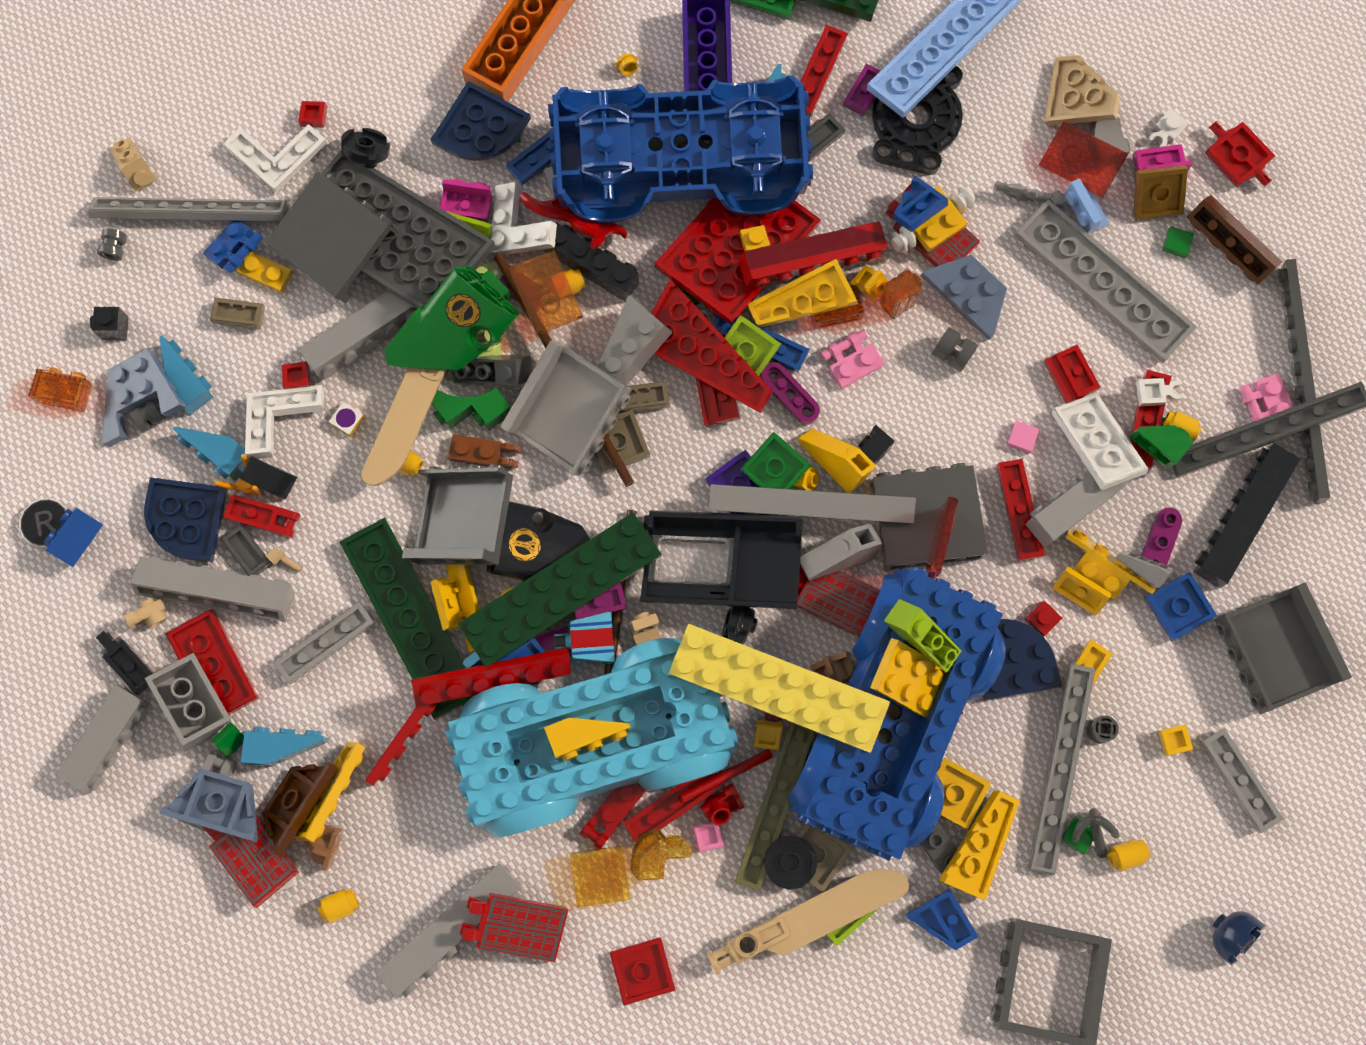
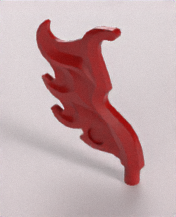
(552, 210)

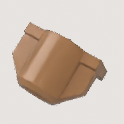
(835, 667)
(325, 847)

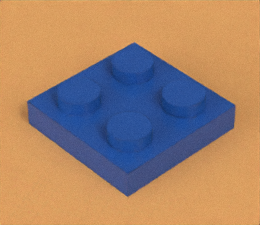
(1180, 606)

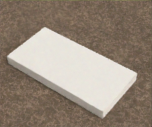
(1099, 441)

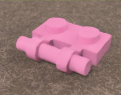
(855, 366)
(1271, 395)

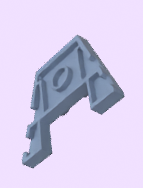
(132, 385)

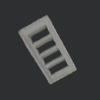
(1148, 569)

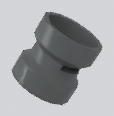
(112, 244)
(147, 416)
(1098, 727)

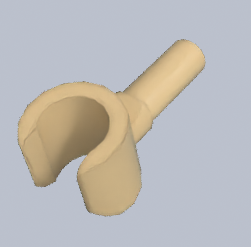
(276, 555)

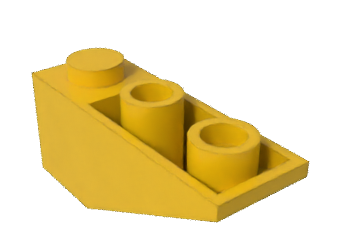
(841, 460)
(577, 734)

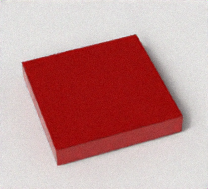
(642, 971)

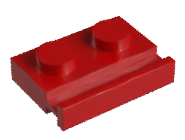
(1072, 374)
(716, 406)

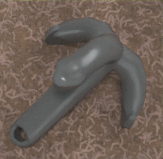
(1095, 822)

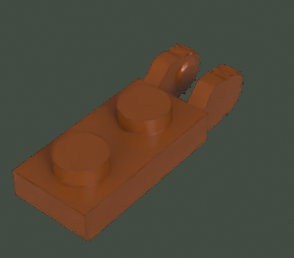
(481, 451)

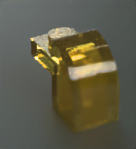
(652, 850)

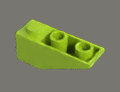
(923, 634)

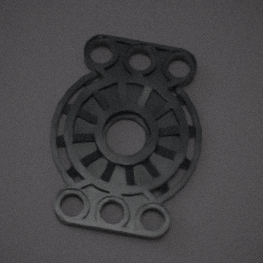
(920, 138)

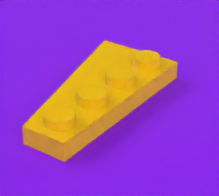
(808, 295)
(346, 761)
(980, 851)

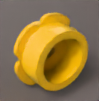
(627, 64)

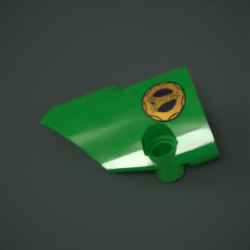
(452, 324)

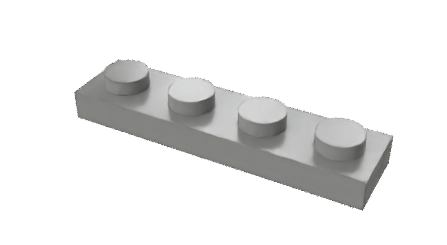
(324, 643)
(1241, 780)

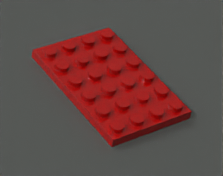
(708, 252)

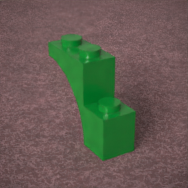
(488, 407)

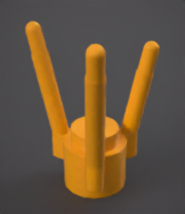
(241, 485)

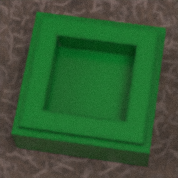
(1177, 242)
(228, 740)
(1084, 841)

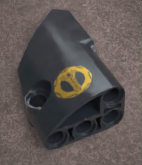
(532, 548)

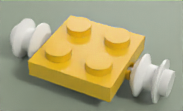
(940, 226)

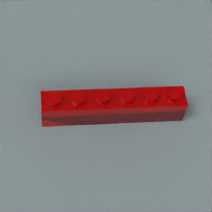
(806, 254)

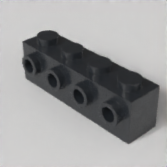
(595, 263)

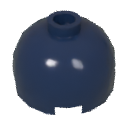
(1235, 934)

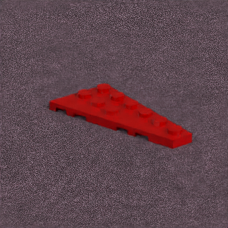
(704, 352)

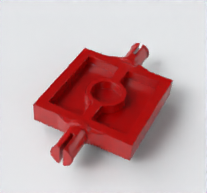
(1240, 154)

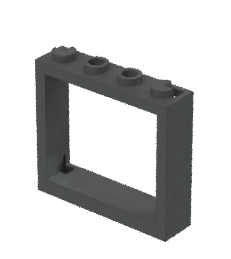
(1094, 990)

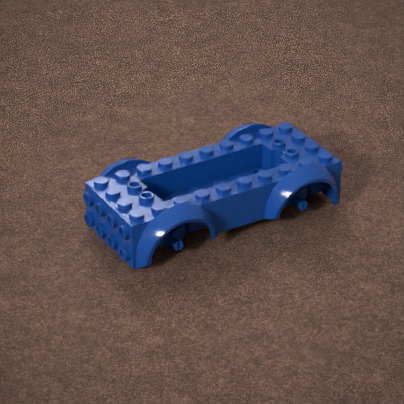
(612, 173)
(894, 792)

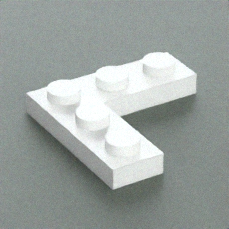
(288, 162)
(513, 238)
(267, 404)

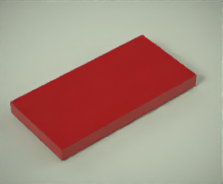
(217, 657)

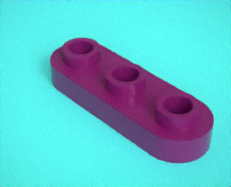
(787, 383)
(1162, 530)

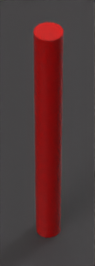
(725, 775)

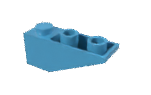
(180, 372)
(216, 448)
(270, 749)

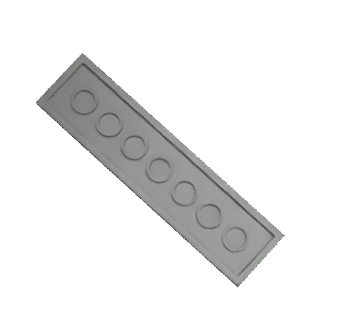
(1105, 281)

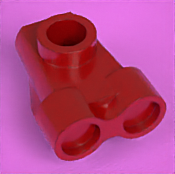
(719, 807)

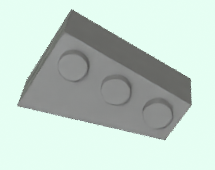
(632, 342)

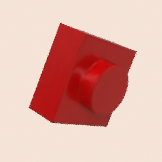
(313, 114)
(295, 375)
(1043, 618)

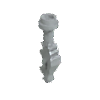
(1020, 193)

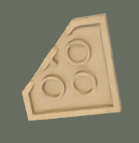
(1079, 94)

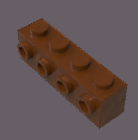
(1233, 239)

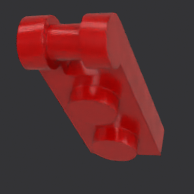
(260, 515)
(612, 813)

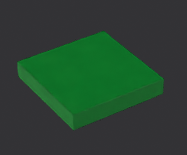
(776, 465)

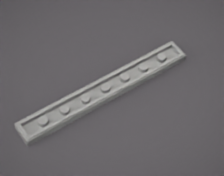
(187, 209)
(812, 503)
(1061, 769)

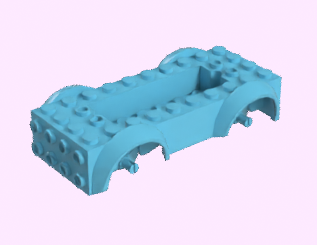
(513, 772)

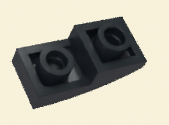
(268, 477)

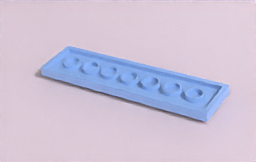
(937, 51)

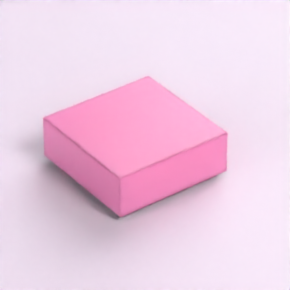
(1022, 437)
(708, 837)

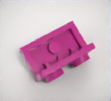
(1160, 157)
(467, 199)

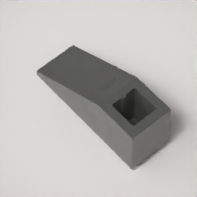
(496, 370)

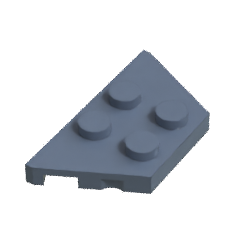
(970, 291)
(217, 804)

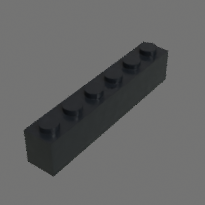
(1246, 515)

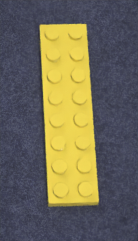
(779, 688)

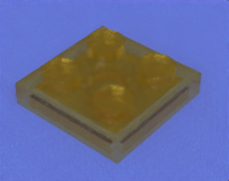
(600, 876)

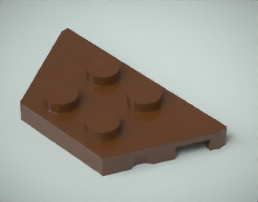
(294, 802)

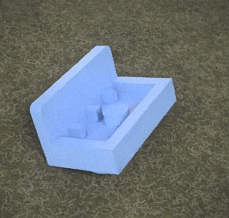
(1085, 207)

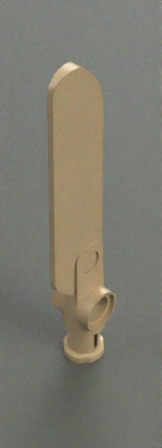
(401, 425)
(816, 916)

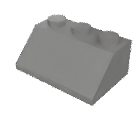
(188, 701)

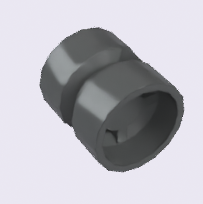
(947, 344)

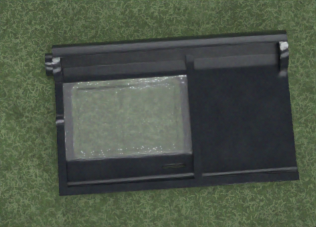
(723, 559)

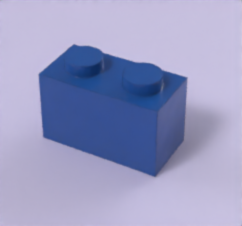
(72, 536)

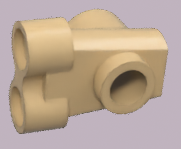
(150, 612)

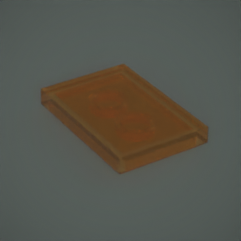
(545, 292)

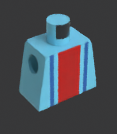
(589, 639)

